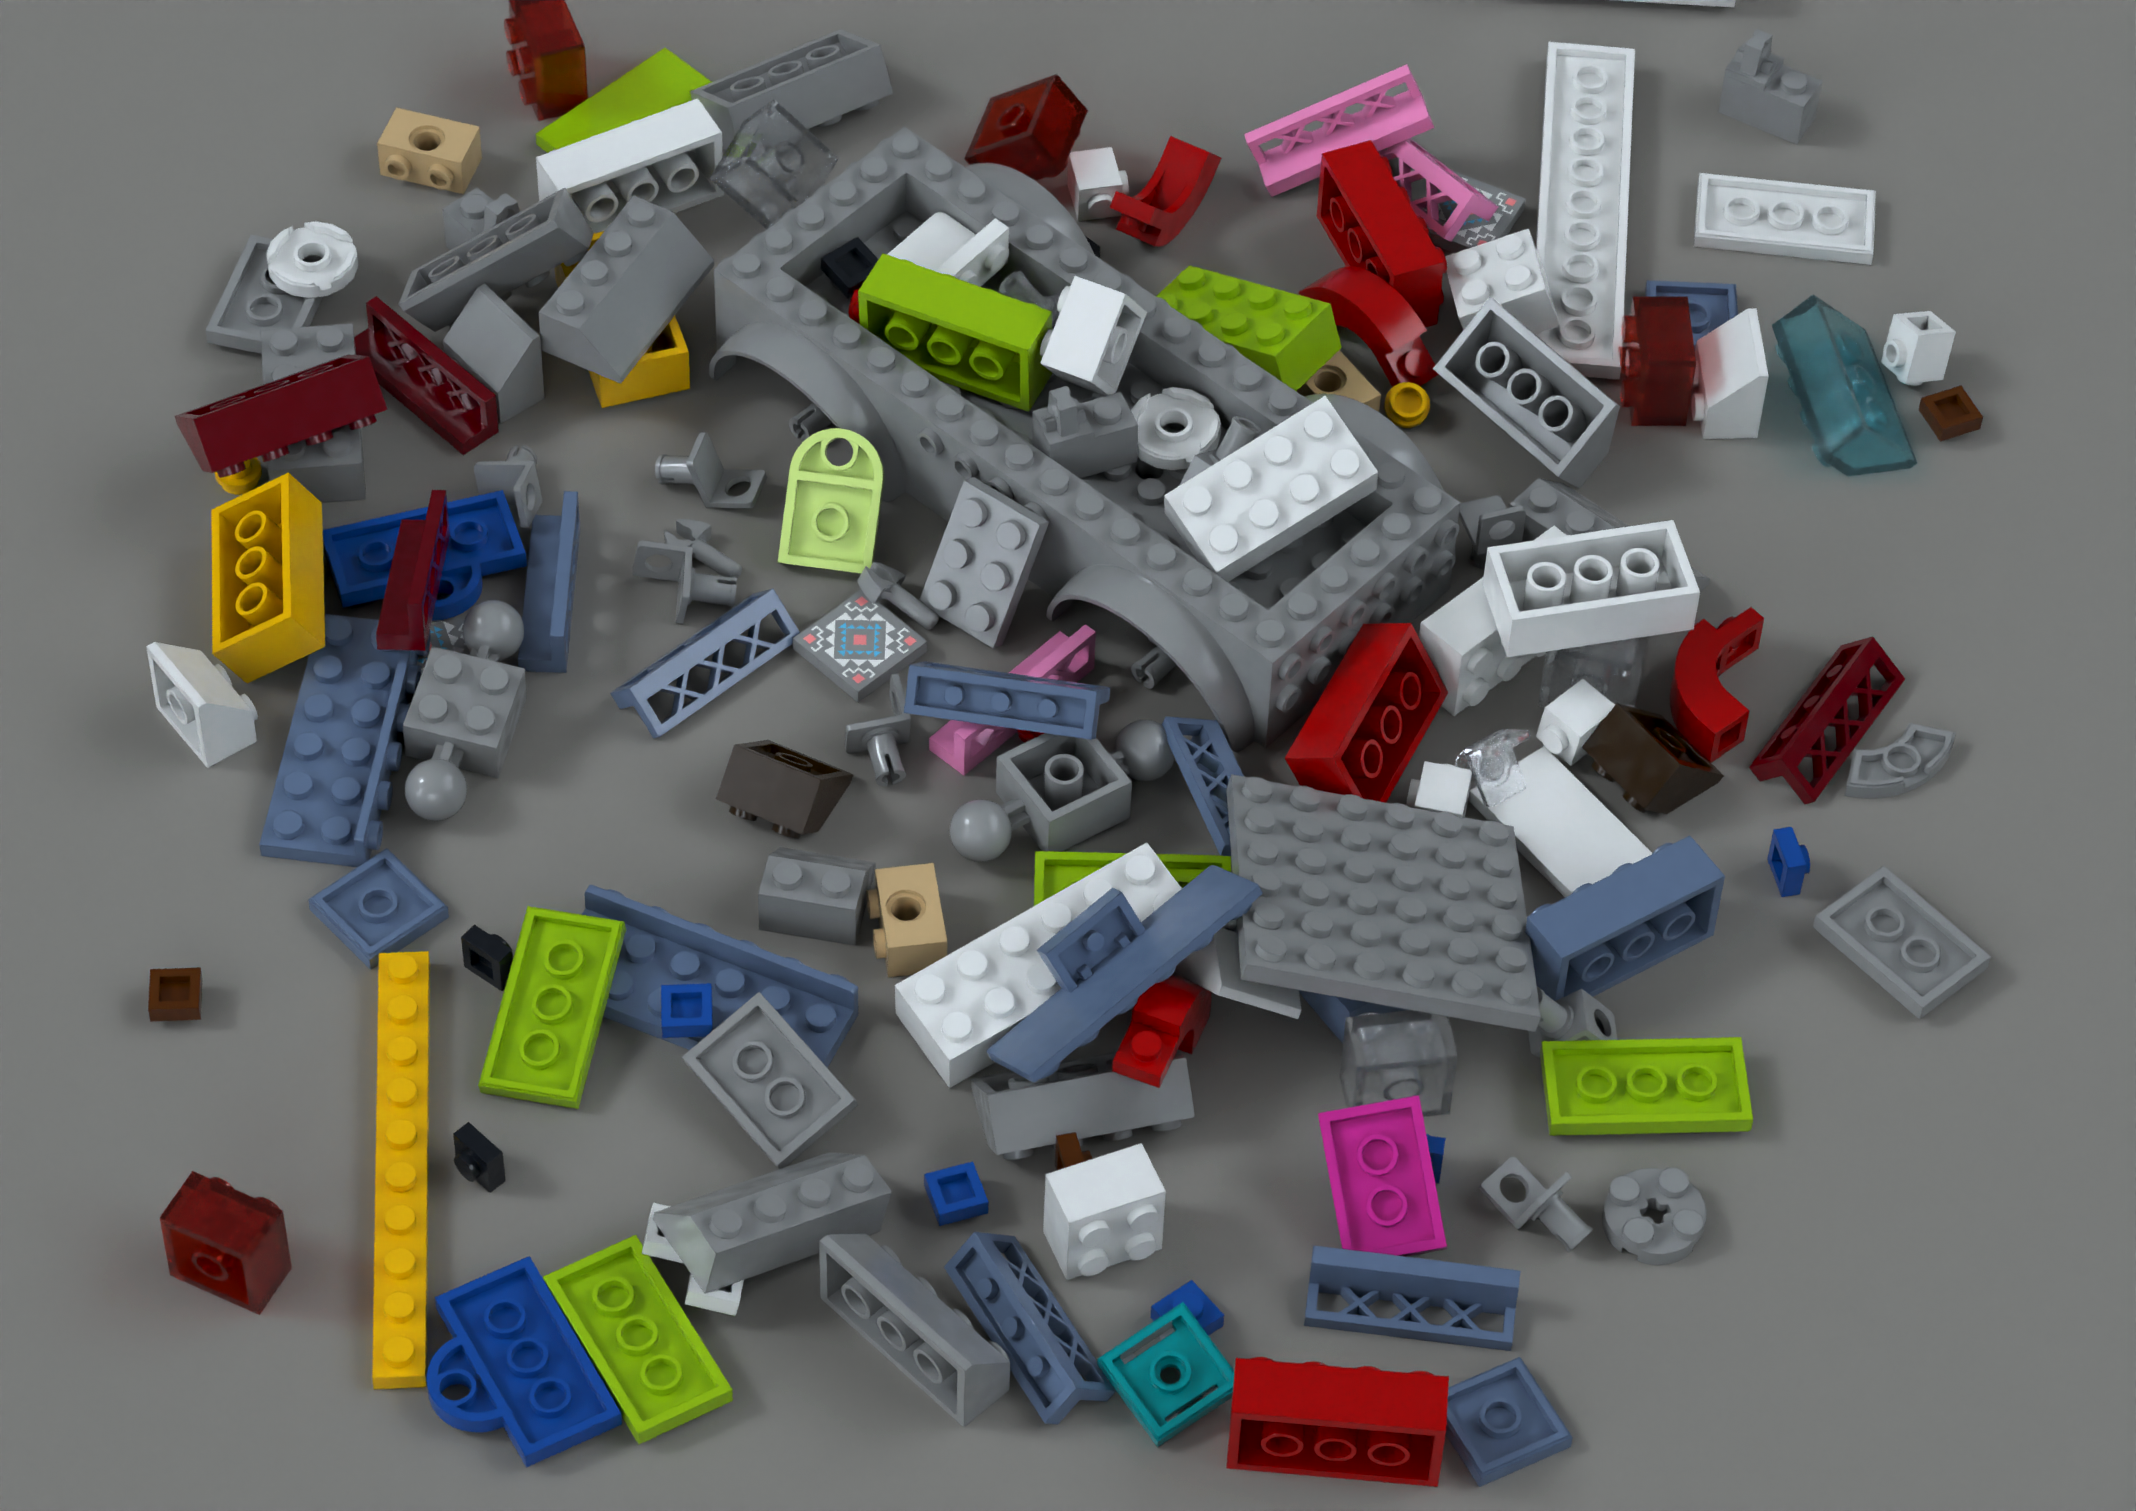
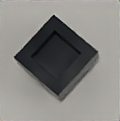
(849, 266)
(487, 956)
(478, 1158)

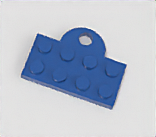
(479, 544)
(519, 1366)

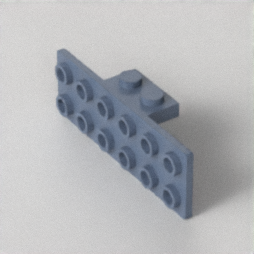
(1111, 960)

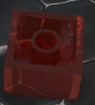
(546, 56)
(1030, 129)
(1657, 361)
(226, 1242)

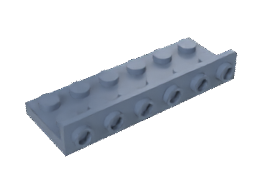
(341, 748)
(674, 951)

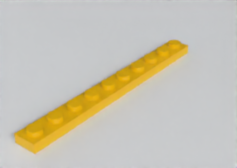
(401, 1172)

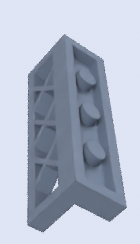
(550, 589)
(696, 649)
(1004, 699)
(1206, 769)
(1415, 1283)
(1026, 1325)

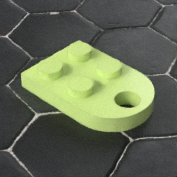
(832, 508)

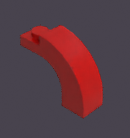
(1170, 195)
(1380, 319)
(1698, 701)
(1163, 1021)

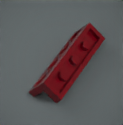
(427, 379)
(414, 579)
(1816, 711)

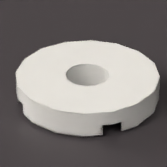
(312, 278)
(1179, 406)

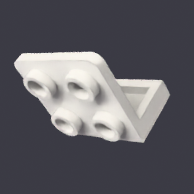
(955, 250)

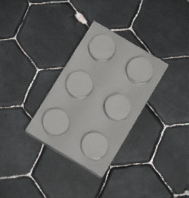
(255, 302)
(983, 562)
(1901, 942)
(770, 1081)

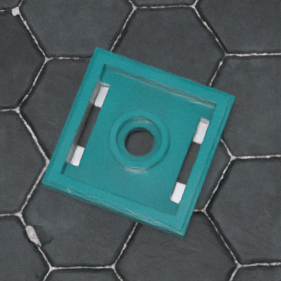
(1183, 1347)

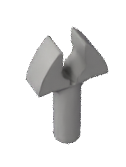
(698, 534)
(885, 583)

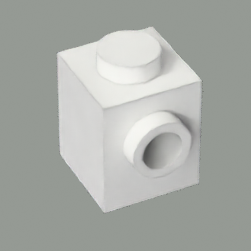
(1093, 183)
(1918, 347)
(1572, 720)
(1441, 789)

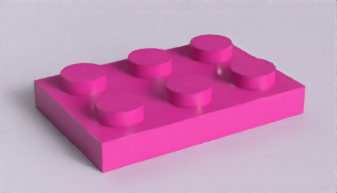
(1383, 1178)

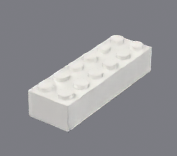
(999, 979)

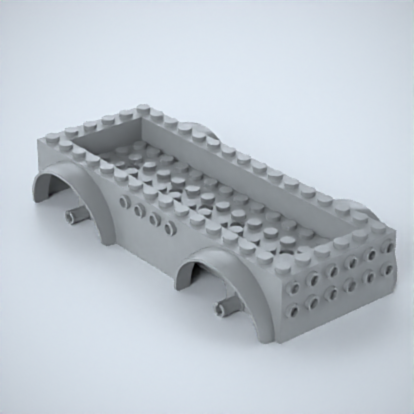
(1248, 644)

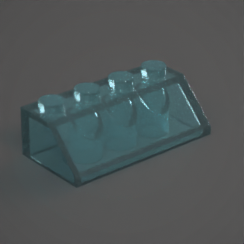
(1841, 391)

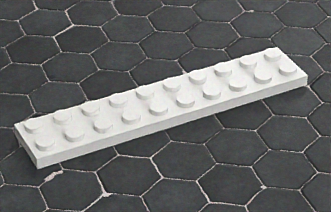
(1586, 200)

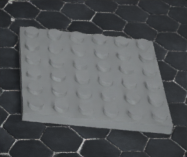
(1382, 903)

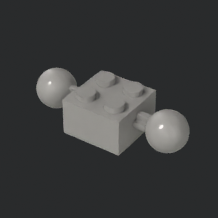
(464, 711)
(1061, 790)

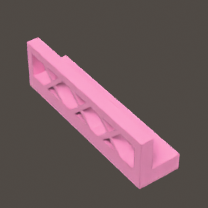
(1382, 120)
(1437, 177)
(1060, 658)

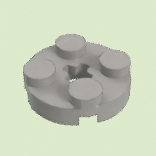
(1656, 1190)

